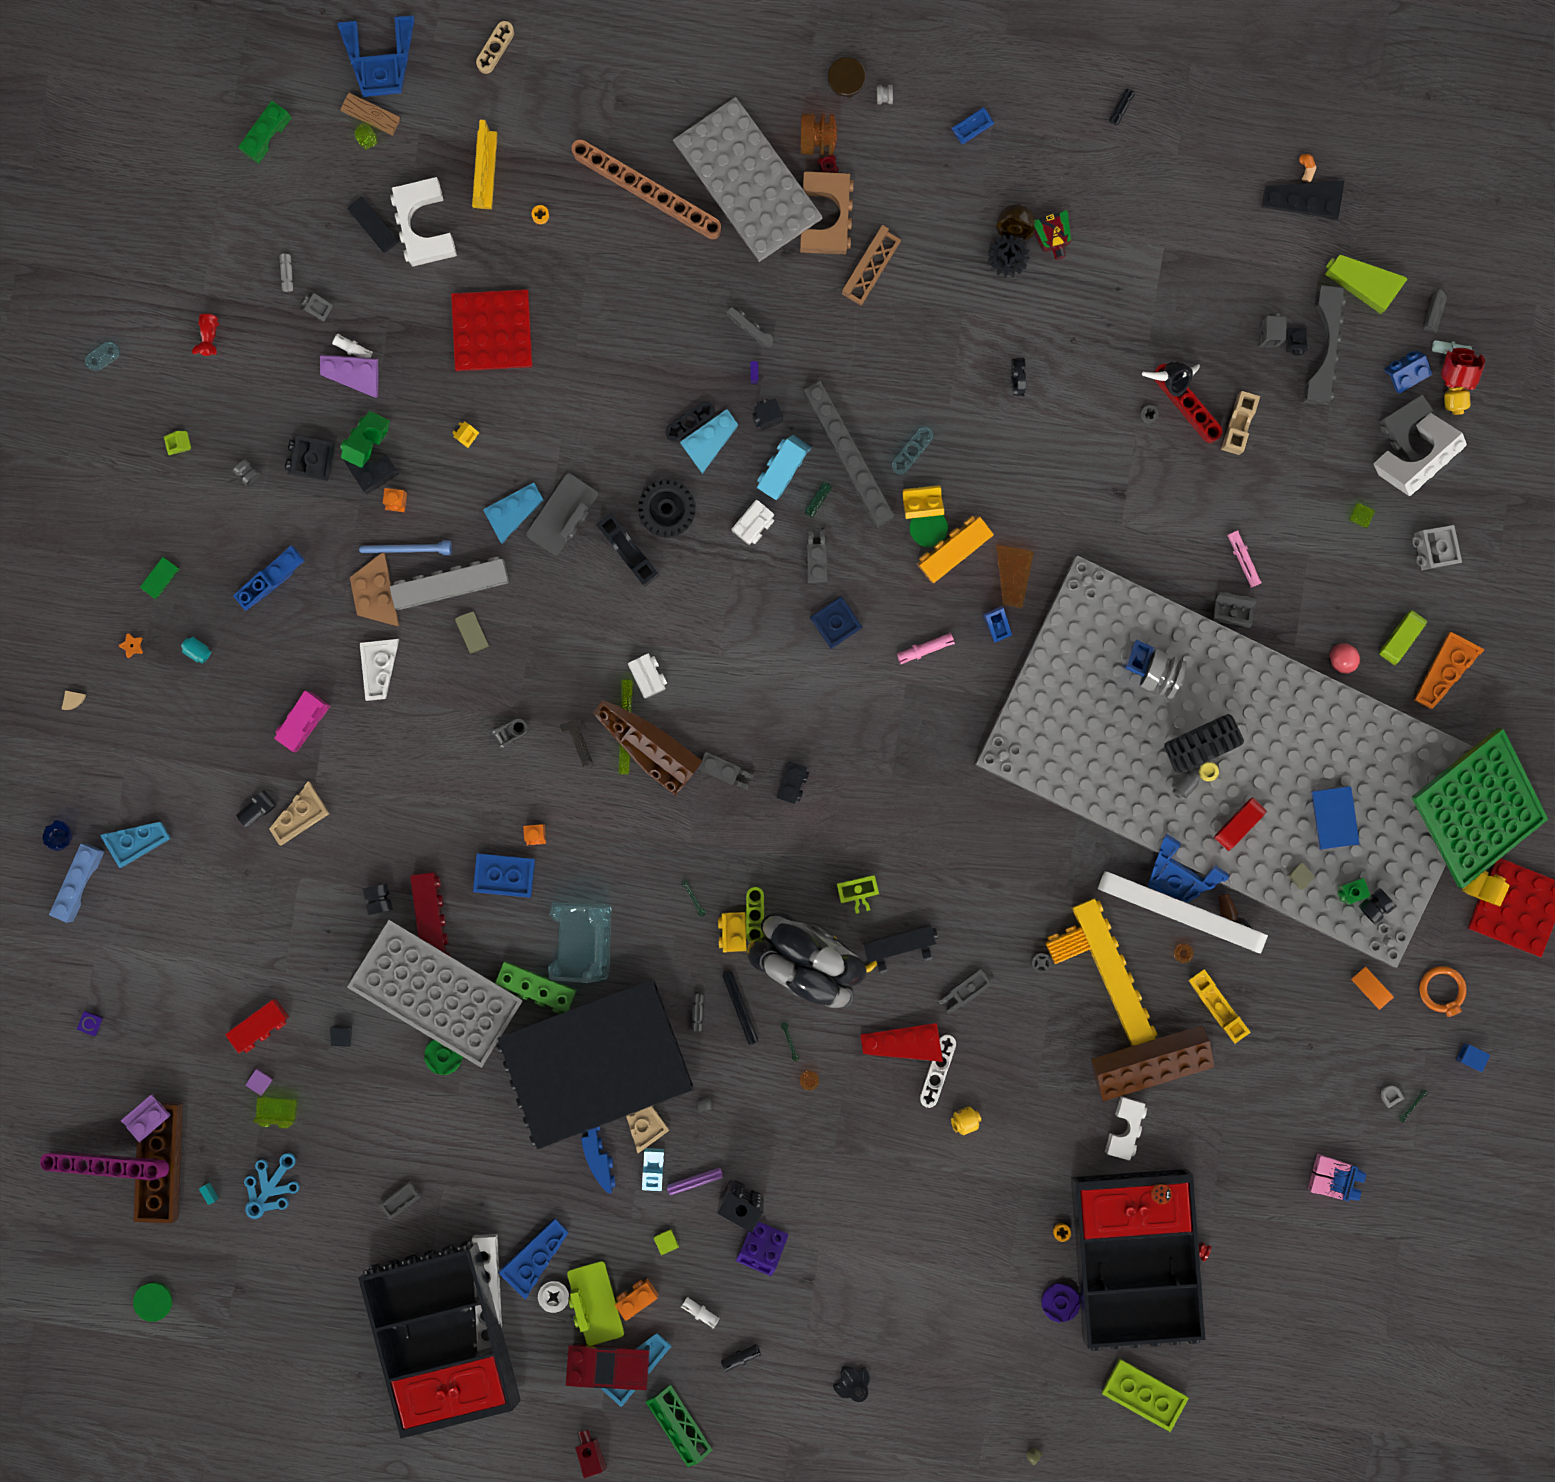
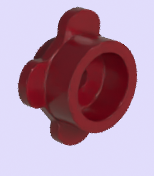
(822, 162)

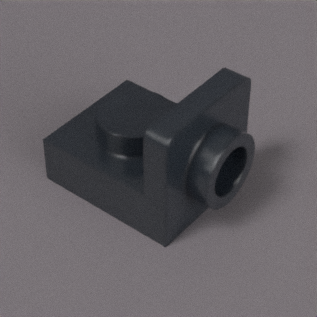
(1296, 340)

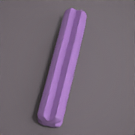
(694, 1181)

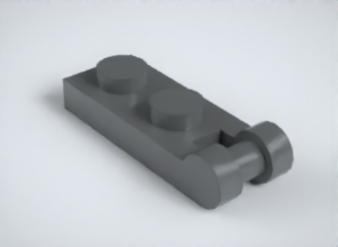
(750, 328)

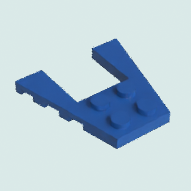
(383, 72)

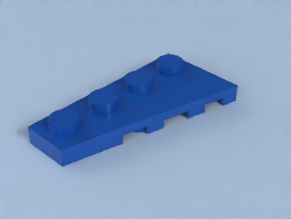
(529, 1263)

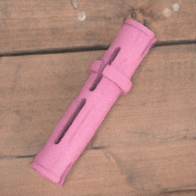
(1244, 558)
(925, 648)

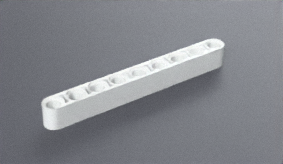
(1182, 912)

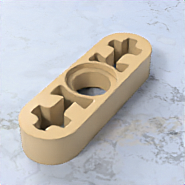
(483, 56)

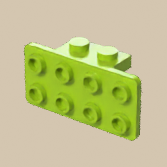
(594, 1303)

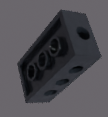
(741, 1205)

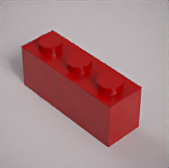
(257, 1026)

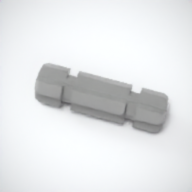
(286, 272)

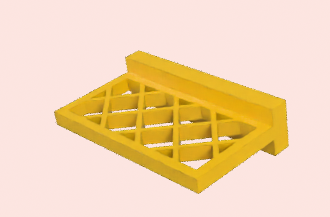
(484, 167)

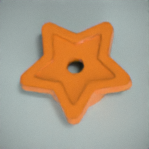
(136, 645)

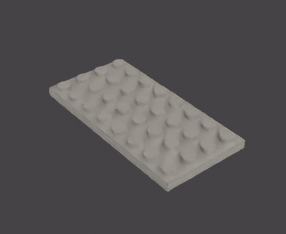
(747, 179)
(434, 993)

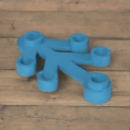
(268, 1188)

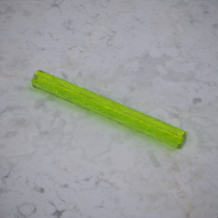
(626, 703)

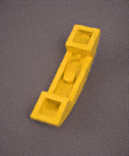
(1218, 1006)

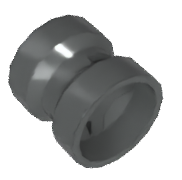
(246, 472)

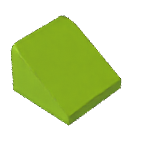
(177, 442)

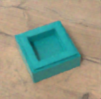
(208, 1193)

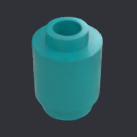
(195, 650)

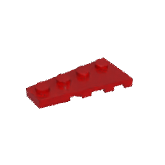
(911, 1042)

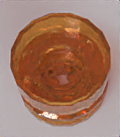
(817, 134)

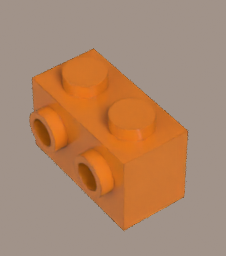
(636, 1299)

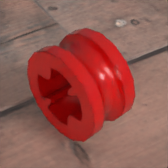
(1204, 1251)

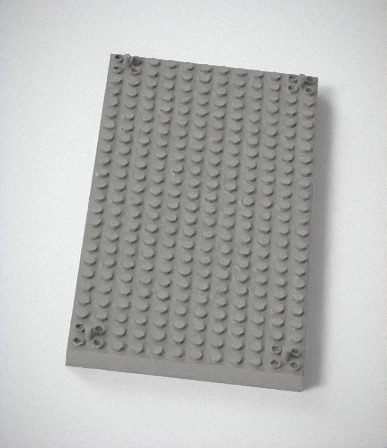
(1096, 742)

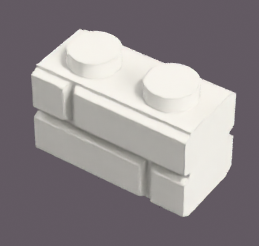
(753, 522)
(647, 676)

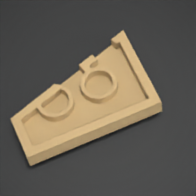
(301, 814)

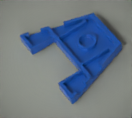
(1177, 880)

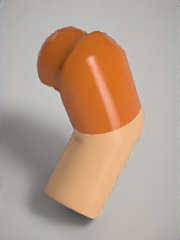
(1308, 161)

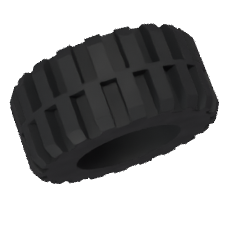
(1203, 743)

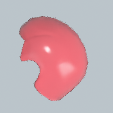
(1344, 658)

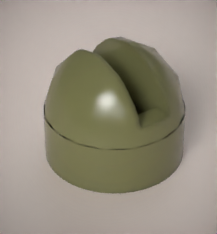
(1034, 1455)

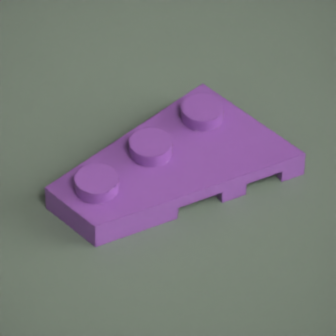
(353, 372)

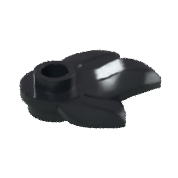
(851, 1381)

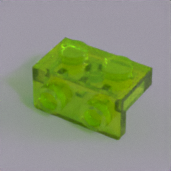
(275, 1111)

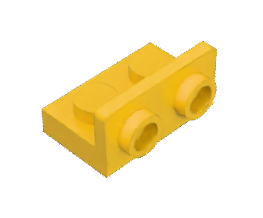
(922, 502)
(733, 931)

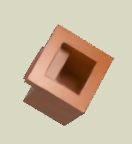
(394, 499)
(534, 834)

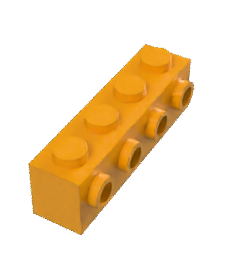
(955, 548)

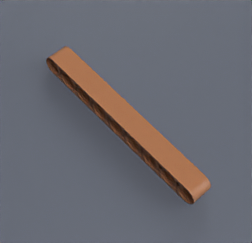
(642, 181)

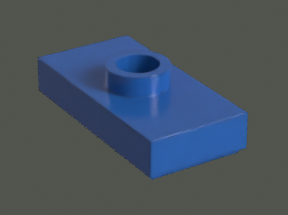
(972, 126)

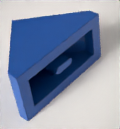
(997, 624)

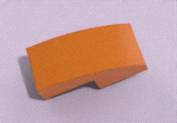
(1372, 988)

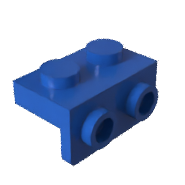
(1408, 370)

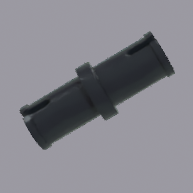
(741, 1358)

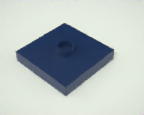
(836, 622)

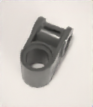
(509, 733)

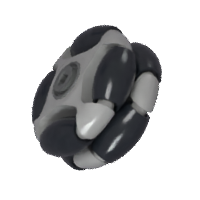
(806, 961)

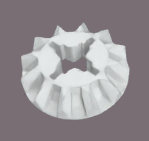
(544, 1295)

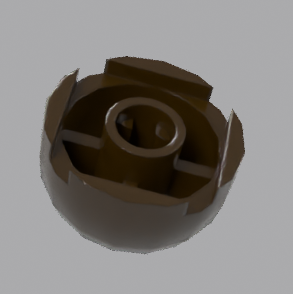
(1016, 221)

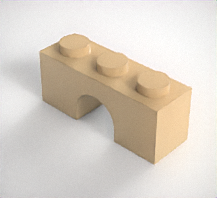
(1241, 416)

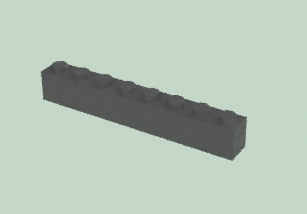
(848, 454)

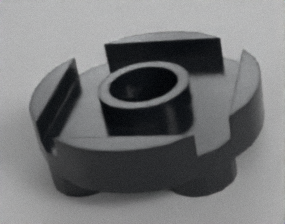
(1018, 380)

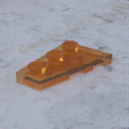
(1014, 574)

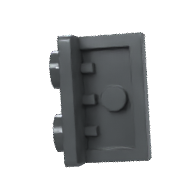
(1234, 609)

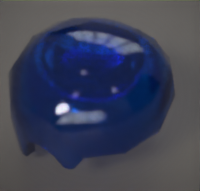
(57, 836)

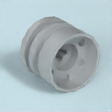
(1161, 673)

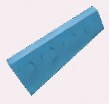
(658, 1348)

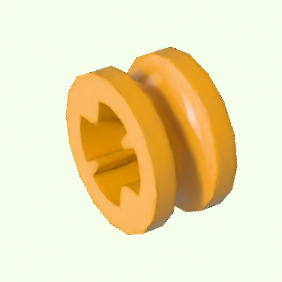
(544, 218)
(1057, 1236)

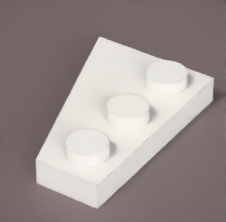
(377, 667)

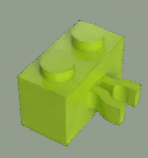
(858, 889)

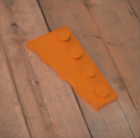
(1448, 666)

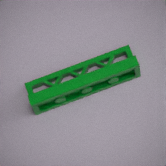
(676, 1429)

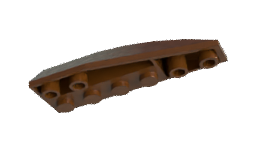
(649, 746)

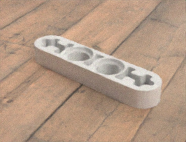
(940, 1071)

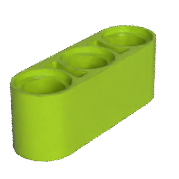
(1402, 637)
(754, 905)

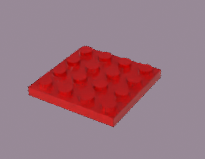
(491, 330)
(1525, 913)

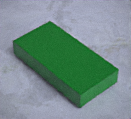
(159, 578)

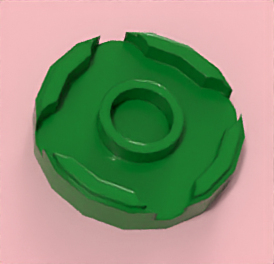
(928, 530)
(441, 1058)
(152, 1301)

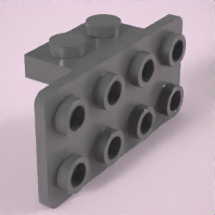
(562, 514)

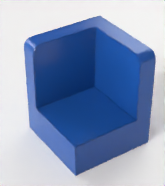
(1473, 1057)

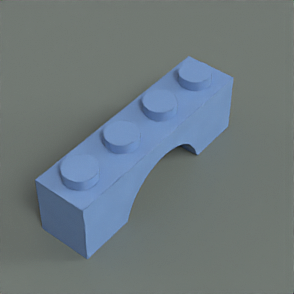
(69, 897)

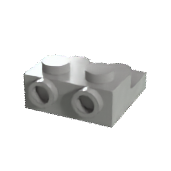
(1437, 547)

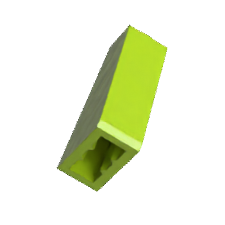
(1366, 282)

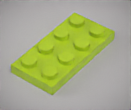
(1145, 1395)

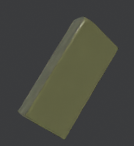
(471, 632)

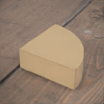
(72, 700)

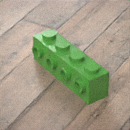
(536, 987)

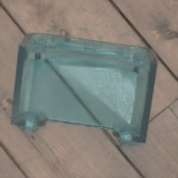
(582, 942)

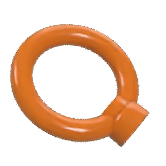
(1451, 1008)

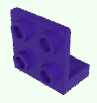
(762, 1248)

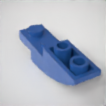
(269, 579)
(598, 1162)

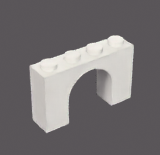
(407, 200)
(1412, 475)

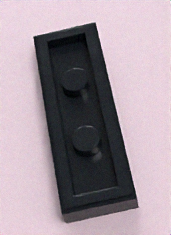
(372, 225)

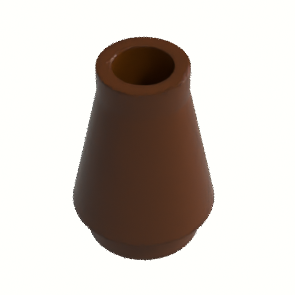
(1227, 908)

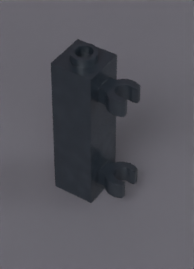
(901, 943)

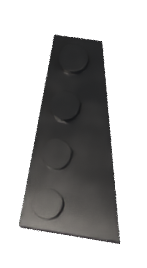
(1313, 199)

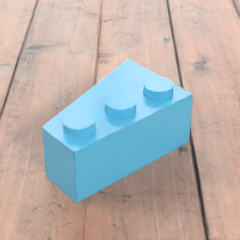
(783, 466)

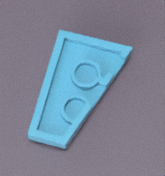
(709, 439)

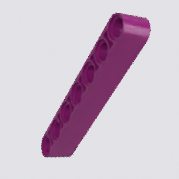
(112, 1165)

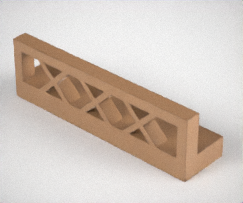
(865, 261)

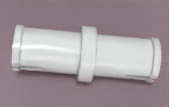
(351, 347)
(700, 1312)

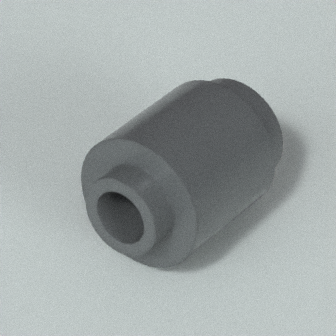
(1185, 784)

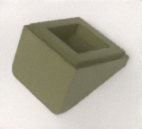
(1301, 876)

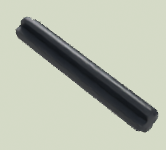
(740, 1008)

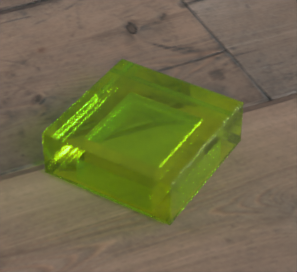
(1361, 515)

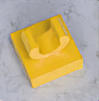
(466, 434)

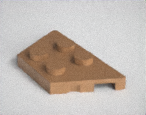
(373, 593)

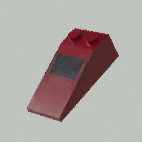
(607, 1367)

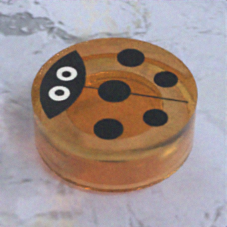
(1161, 1194)

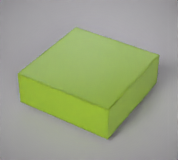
(666, 1242)

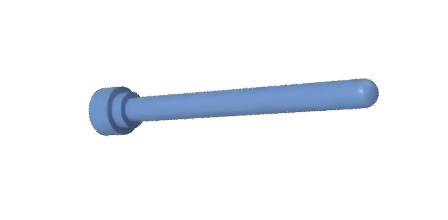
(443, 547)

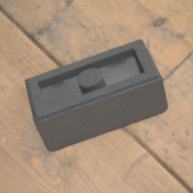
(1435, 311)

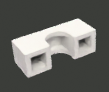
(1123, 1145)

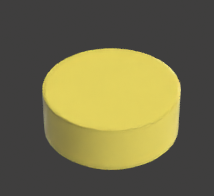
(1208, 771)

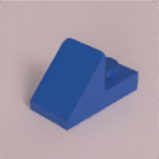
(1139, 658)

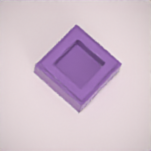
(259, 1082)

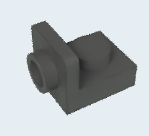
(316, 306)

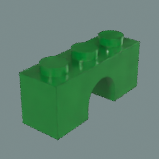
(256, 142)
(359, 445)

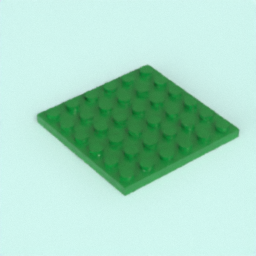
(1480, 807)

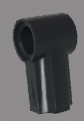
(260, 805)

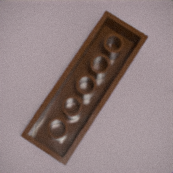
(1152, 1063)
(159, 1198)

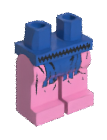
(1342, 1179)

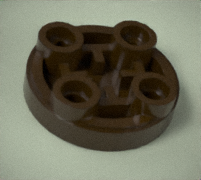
(846, 77)

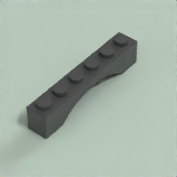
(1328, 306)

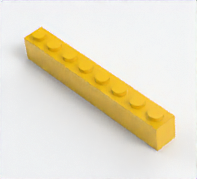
(1113, 972)

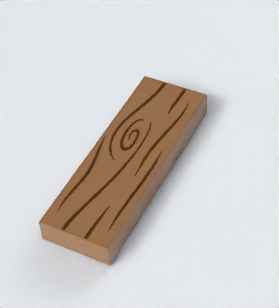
(370, 114)

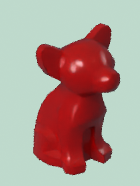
(208, 331)

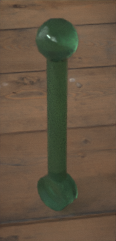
(701, 912)
(784, 1026)
(1423, 1093)

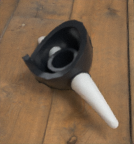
(1175, 376)

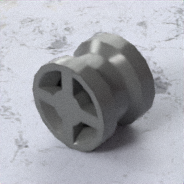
(1043, 964)

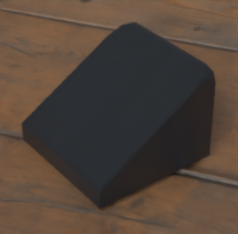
(340, 1036)

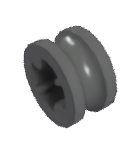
(1144, 411)

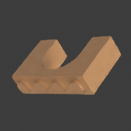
(837, 188)

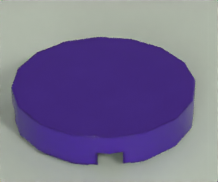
(1060, 1302)

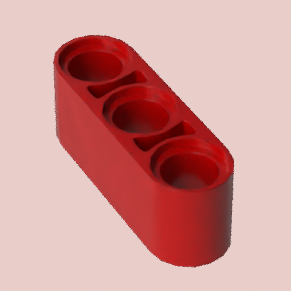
(1240, 824)

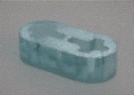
(104, 360)

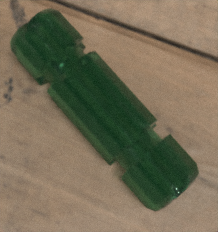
(818, 499)

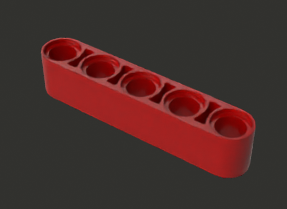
(1190, 413)

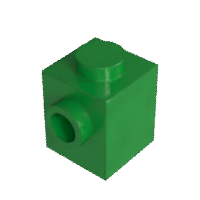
(1353, 891)

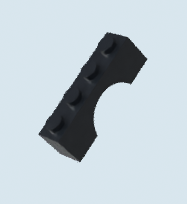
(627, 549)

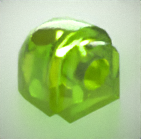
(365, 136)

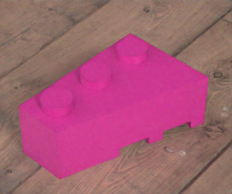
(301, 721)

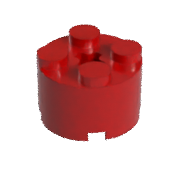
(1462, 368)

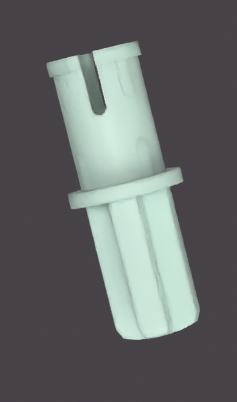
(1443, 347)

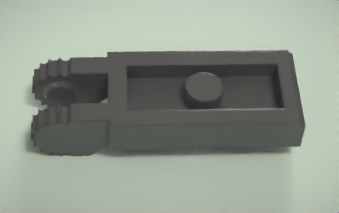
(817, 558)
(723, 770)
(967, 990)

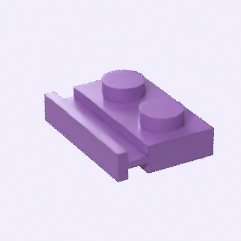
(145, 1118)

